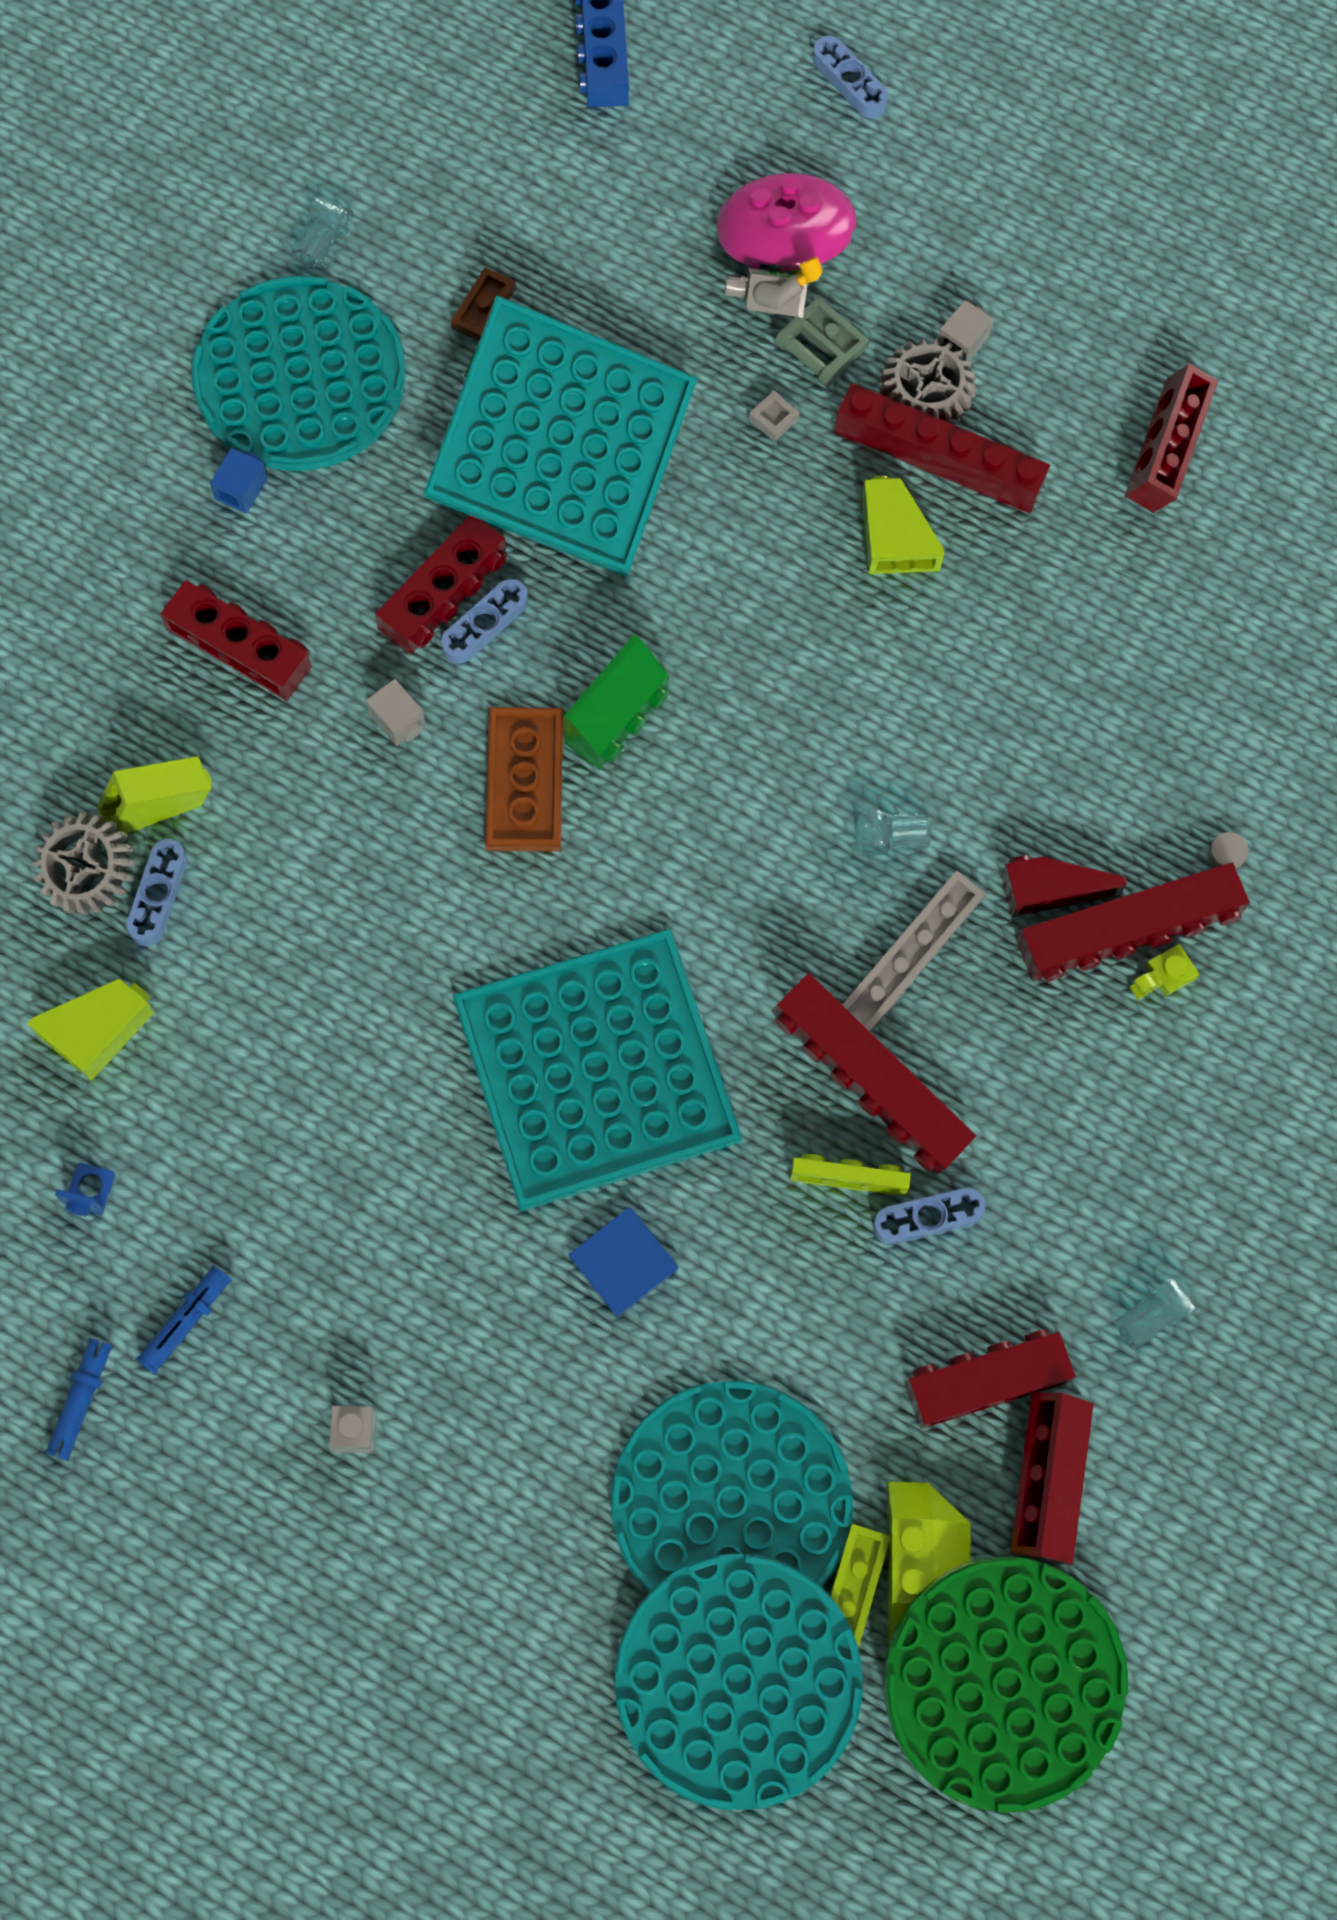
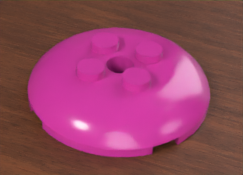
(785, 221)

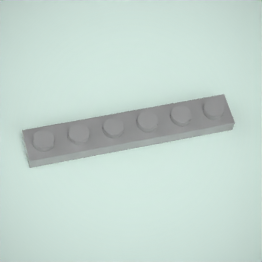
(913, 950)

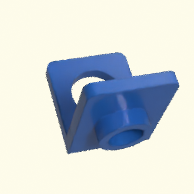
(79, 1204)

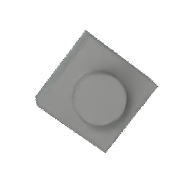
(774, 416)

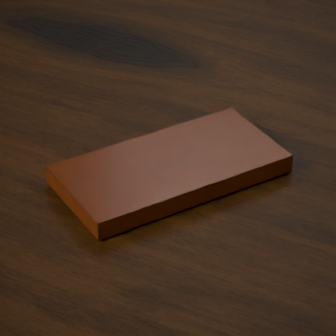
(524, 779)

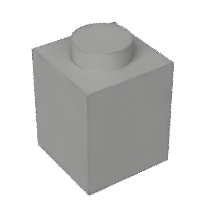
(966, 330)
(396, 713)
(353, 1429)

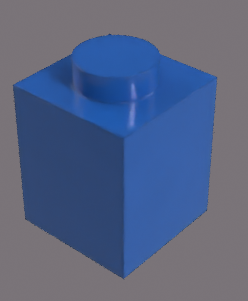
(239, 480)

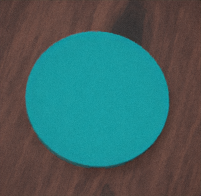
(299, 373)
(731, 1475)
(738, 1682)

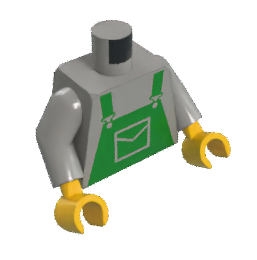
(774, 290)

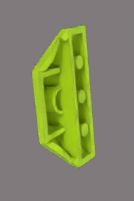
(923, 1544)

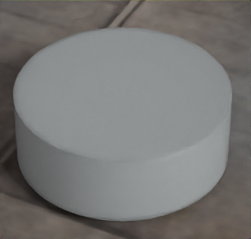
(1228, 848)

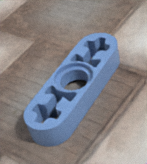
(846, 62)
(485, 606)
(175, 870)
(954, 1199)

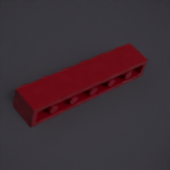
(941, 448)
(1133, 922)
(872, 1074)

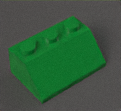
(616, 704)

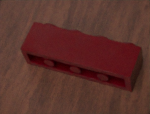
(989, 1379)
(1052, 1478)

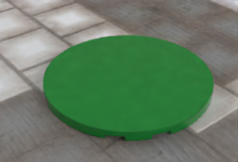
(1005, 1684)

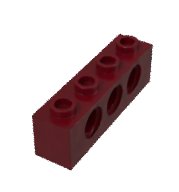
(1171, 438)
(470, 539)
(277, 675)

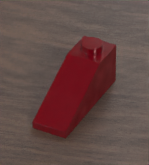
(1052, 884)

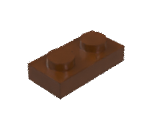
(476, 307)

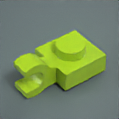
(1166, 971)

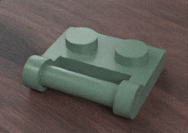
(830, 334)

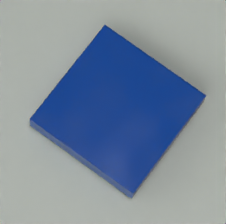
(623, 1262)

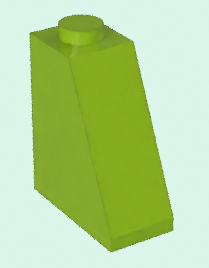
(896, 530)
(154, 793)
(94, 1025)

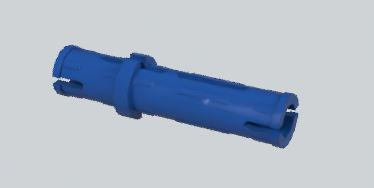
(212, 1284)
(78, 1399)

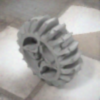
(917, 367)
(52, 854)

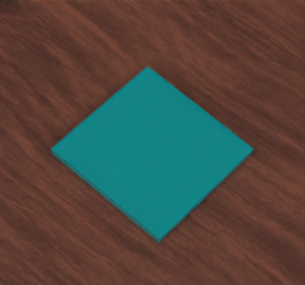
(560, 436)
(596, 1069)

